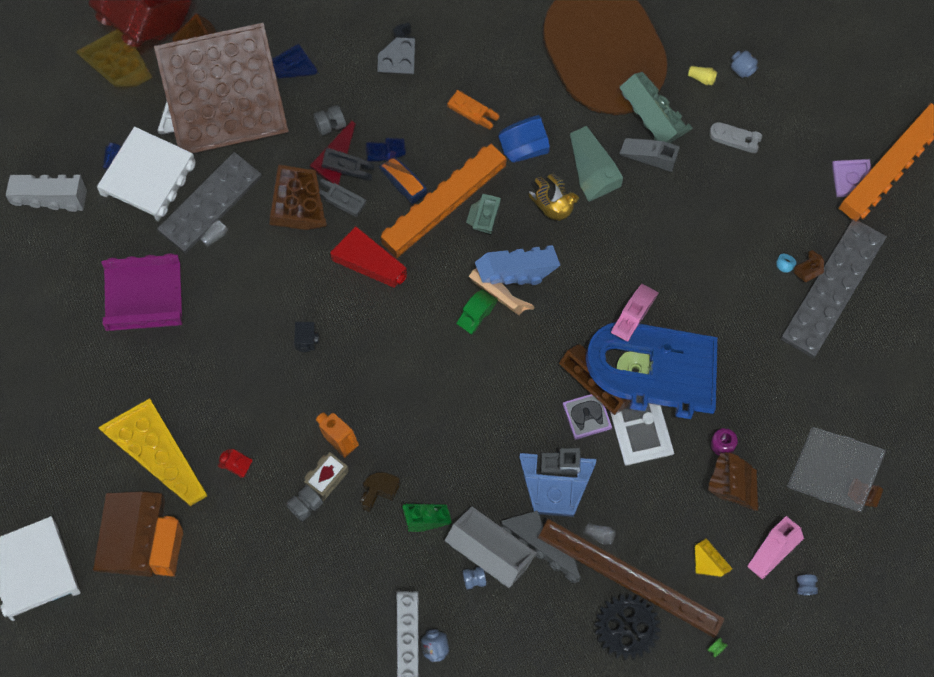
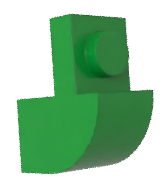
(475, 310)

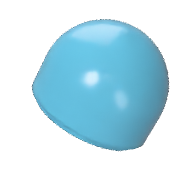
(784, 265)

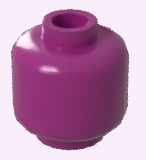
(724, 441)

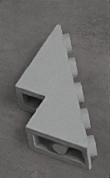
(407, 634)

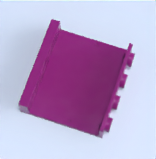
(142, 292)

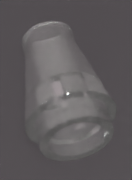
(214, 232)
(602, 534)

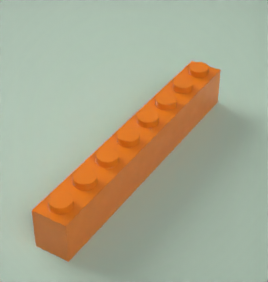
(890, 166)
(443, 200)

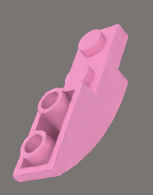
(634, 312)

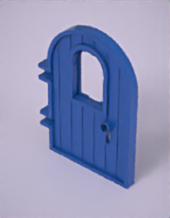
(673, 376)

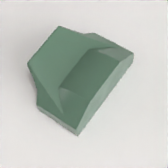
(484, 213)

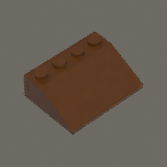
(128, 532)

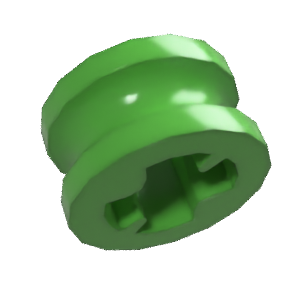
(717, 647)

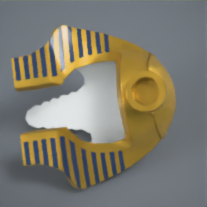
(561, 204)

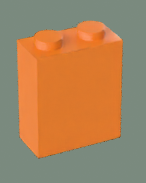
(166, 546)

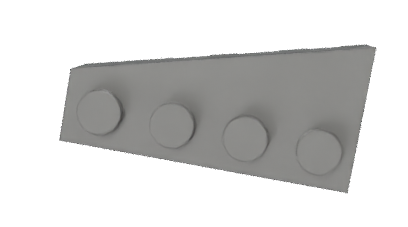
(47, 192)

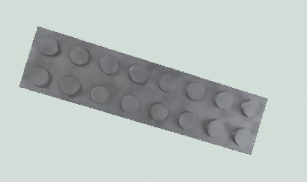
(833, 288)

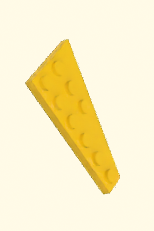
(149, 442)

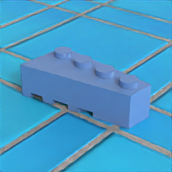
(517, 266)

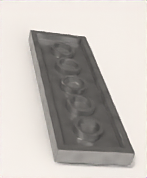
(209, 202)

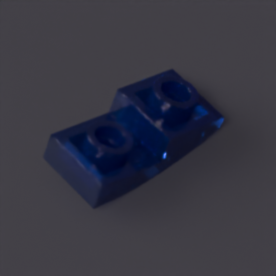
(383, 151)

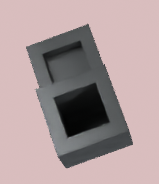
(565, 463)

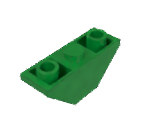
(425, 516)

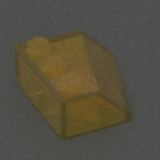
(116, 60)

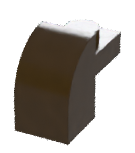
(379, 484)

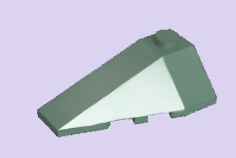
(594, 166)

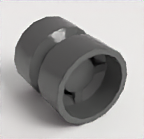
(329, 120)
(304, 503)

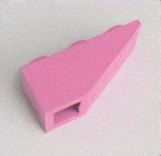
(776, 547)

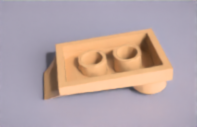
(501, 293)

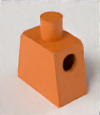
(337, 433)

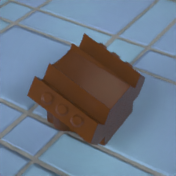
(735, 481)

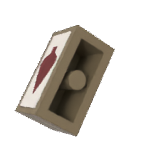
(326, 475)

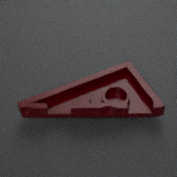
(340, 143)

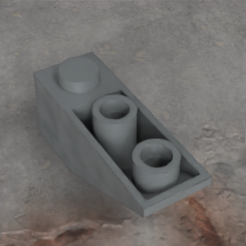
(651, 152)

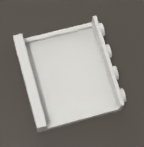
(147, 173)
(34, 568)

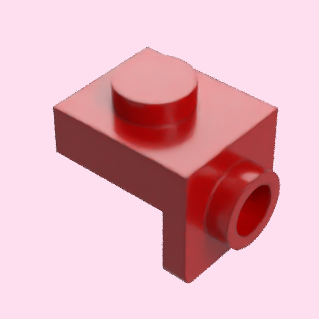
(235, 462)

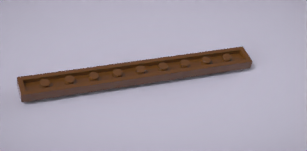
(631, 578)

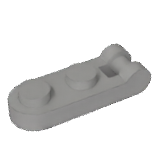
(735, 137)

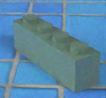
(654, 109)

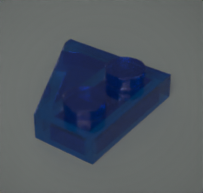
(293, 63)

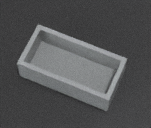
(490, 547)

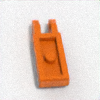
(472, 109)

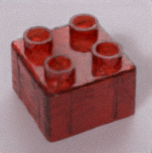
(142, 18)

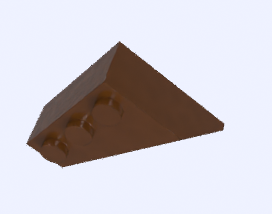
(297, 199)

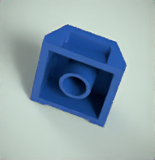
(524, 139)

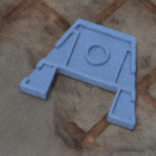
(555, 493)

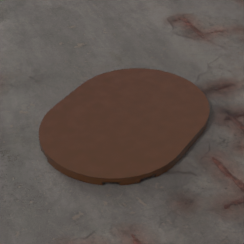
(600, 47)

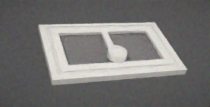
(642, 434)

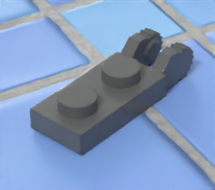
(342, 198)

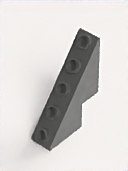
(527, 529)

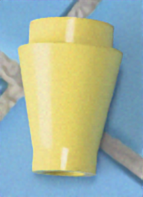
(703, 74)

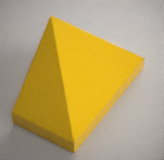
(709, 560)

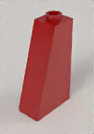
(368, 258)

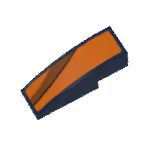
(404, 180)

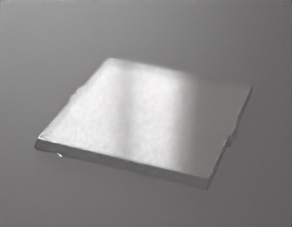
(836, 469)

